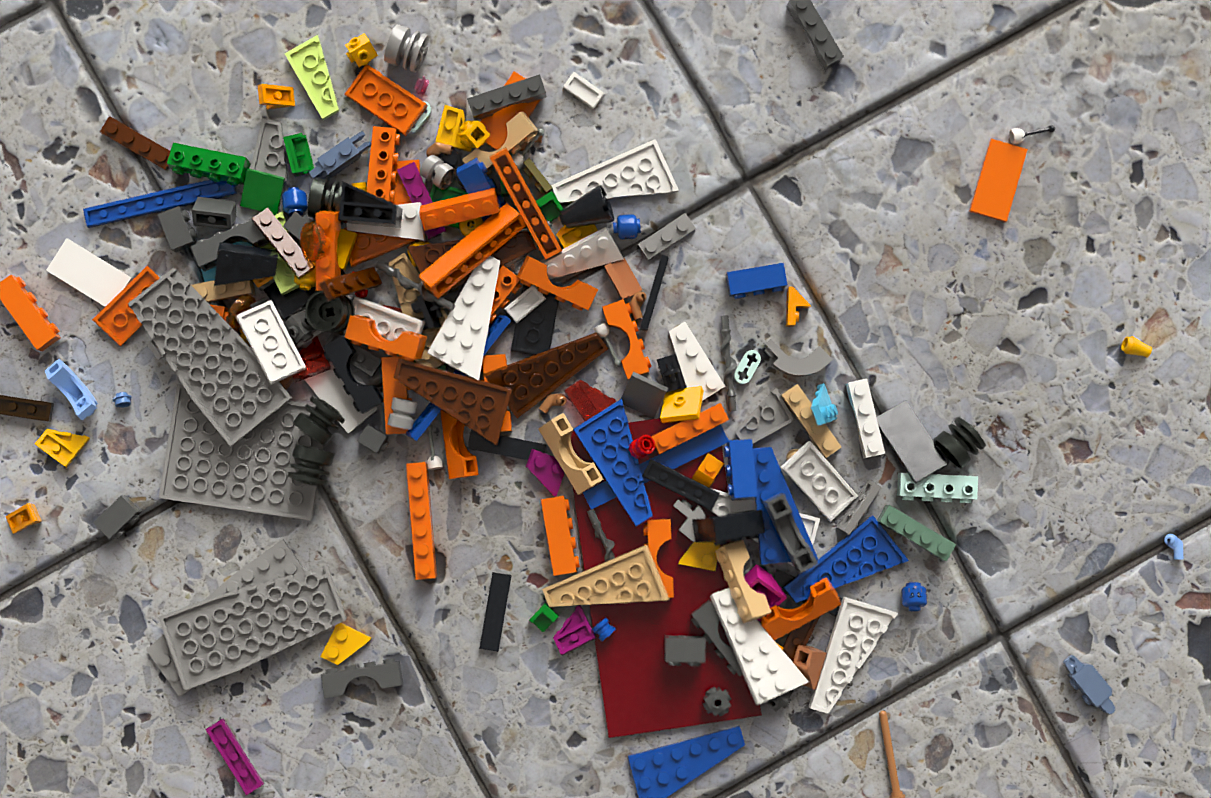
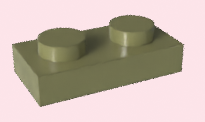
(532, 171)

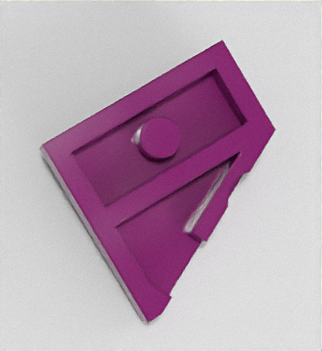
(546, 470)
(574, 633)

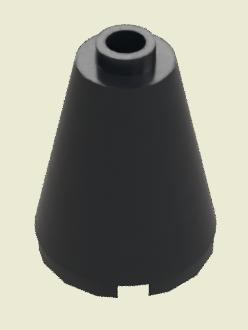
(588, 210)

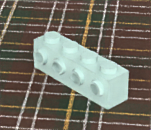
(939, 486)

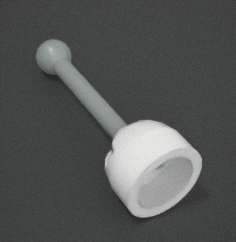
(519, 158)
(603, 330)
(434, 462)

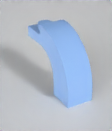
(72, 388)

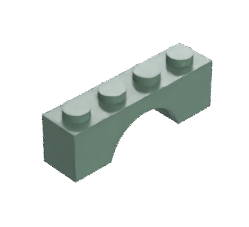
(916, 532)

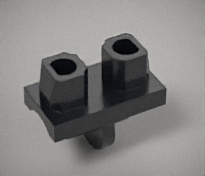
(430, 311)
(670, 373)

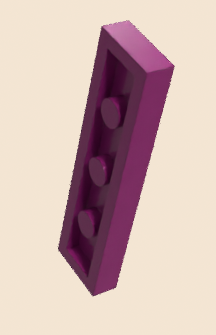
(417, 192)
(234, 756)

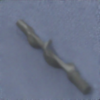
(408, 284)
(731, 364)
(608, 544)

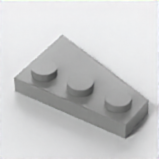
(269, 149)
(765, 419)

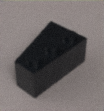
(367, 209)
(244, 263)
(729, 526)

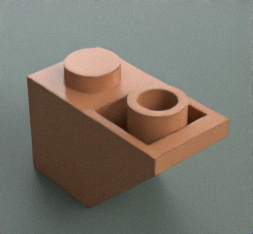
(810, 663)

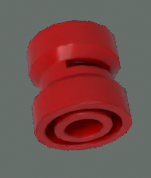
(642, 446)

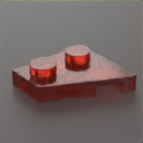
(313, 360)
(587, 399)

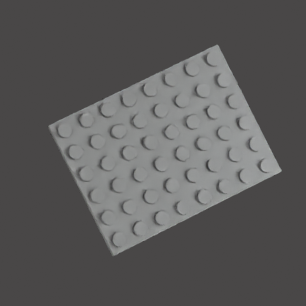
(241, 476)

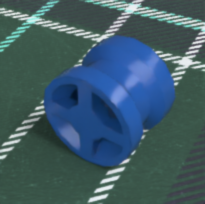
(603, 629)

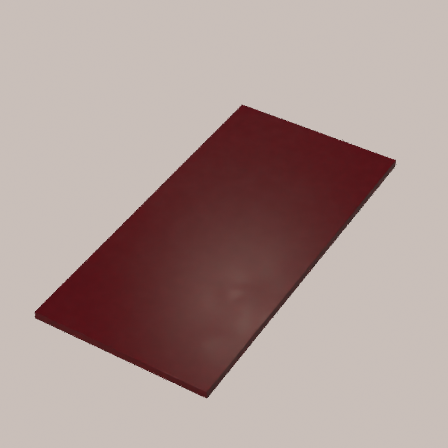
(636, 682)

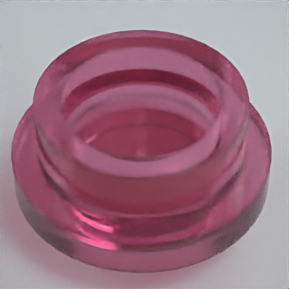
(421, 85)

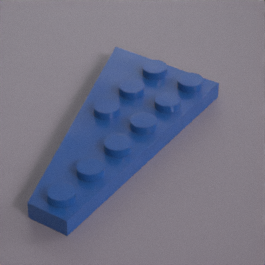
(607, 443)
(770, 483)
(853, 558)
(672, 766)

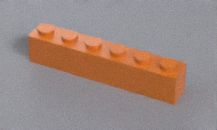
(525, 203)
(472, 250)
(421, 520)

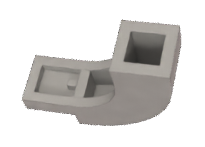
(797, 367)

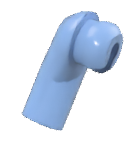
(1176, 544)

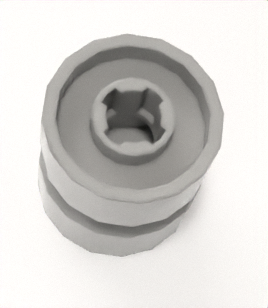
(438, 172)
(402, 413)

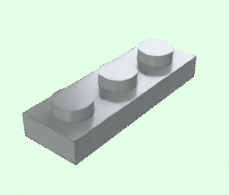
(666, 236)
(859, 507)

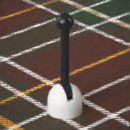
(1017, 135)

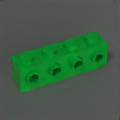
(208, 163)

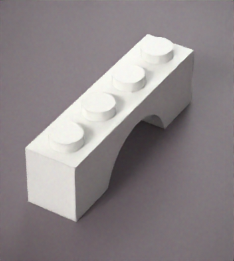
(865, 415)

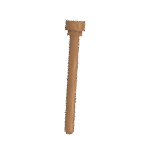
(896, 793)

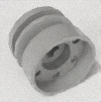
(411, 50)

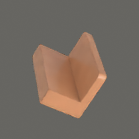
(623, 278)

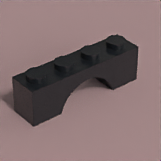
(340, 354)

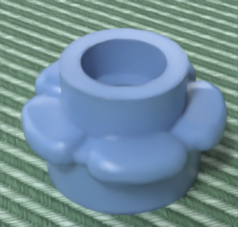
(122, 400)

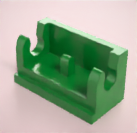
(298, 154)

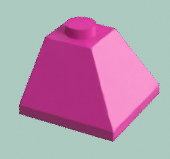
(764, 583)

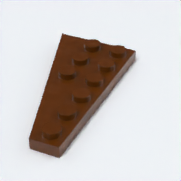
(427, 254)
(544, 372)
(466, 399)

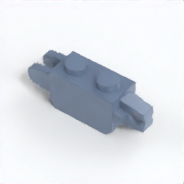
(339, 157)
(1090, 683)

